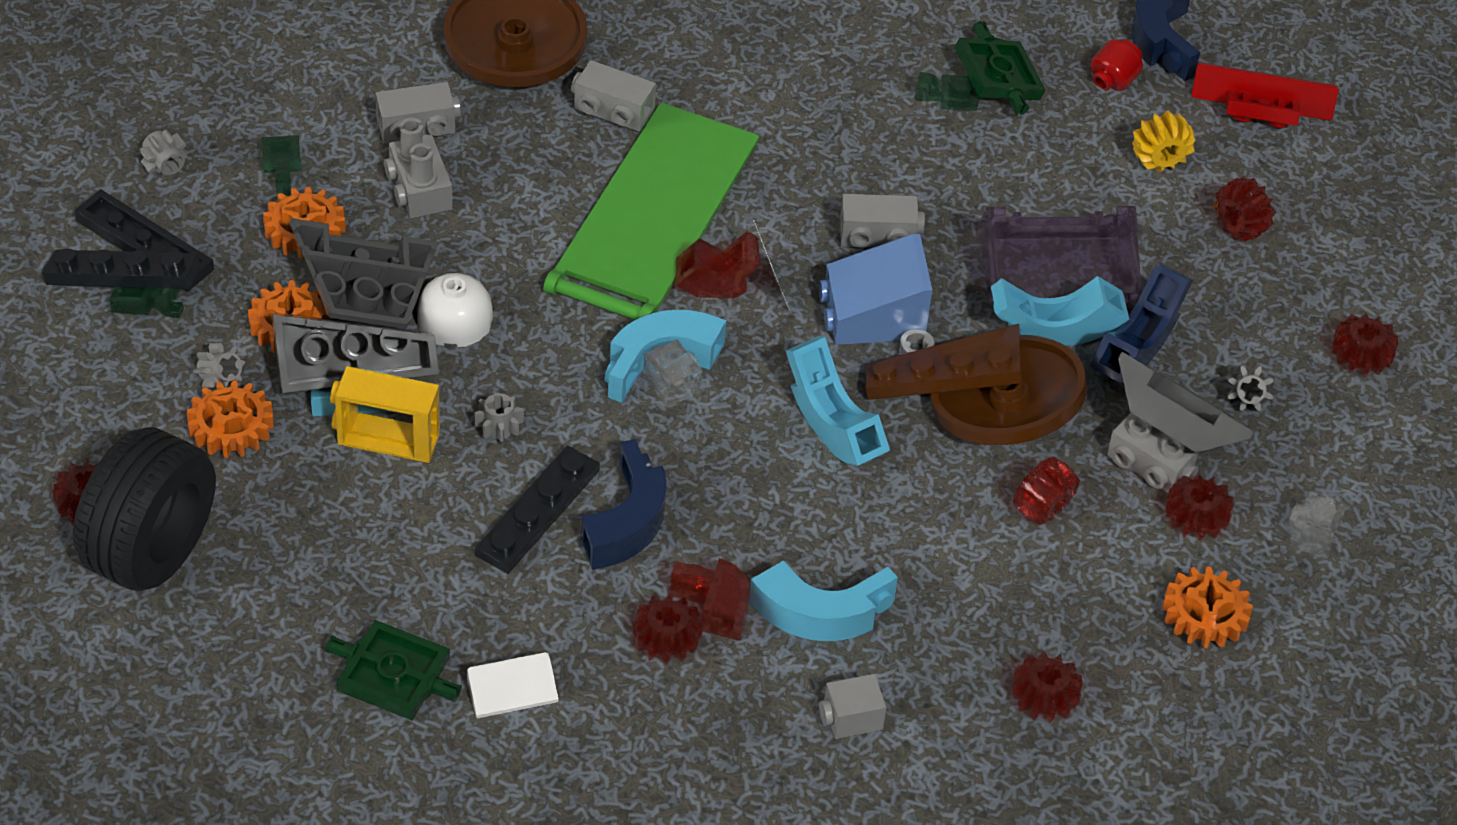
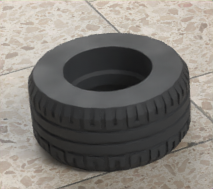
(144, 508)

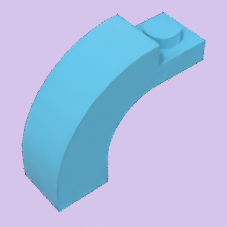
(1066, 319)
(694, 330)
(840, 424)
(820, 613)

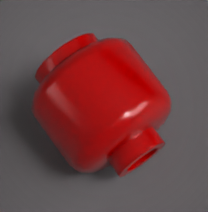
(1116, 65)

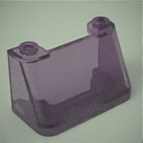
(1061, 253)

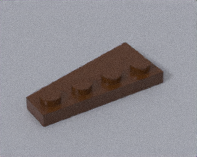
(957, 365)

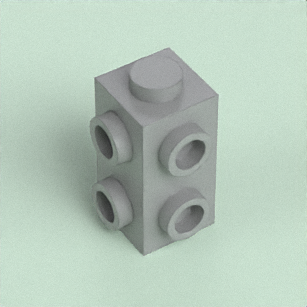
(614, 95)
(428, 103)
(878, 219)
(1151, 453)

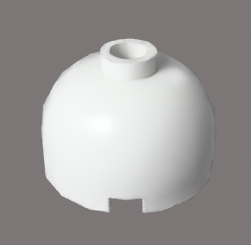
(455, 309)

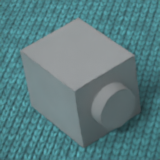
(853, 706)

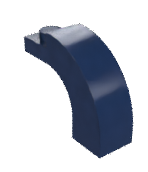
(1158, 39)
(1147, 323)
(630, 527)

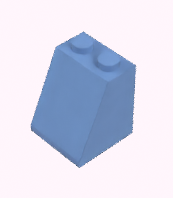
(877, 293)

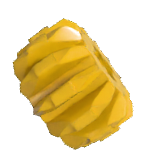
(1163, 141)

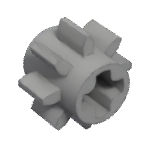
(163, 153)
(219, 365)
(1246, 377)
(499, 416)

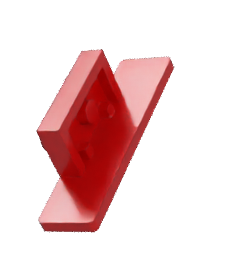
(1264, 95)

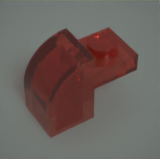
(718, 273)
(722, 592)

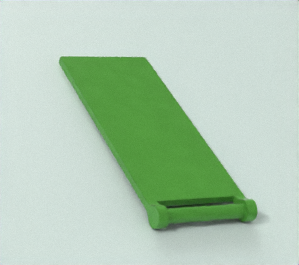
(653, 211)

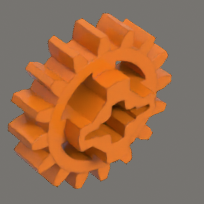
(304, 207)
(282, 300)
(230, 418)
(1207, 607)

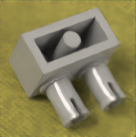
(418, 172)

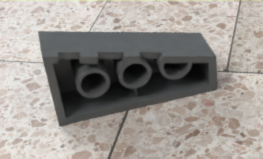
(317, 350)

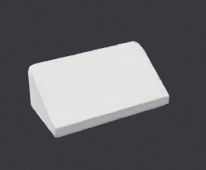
(512, 685)

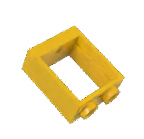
(382, 434)

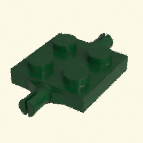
(999, 68)
(393, 669)

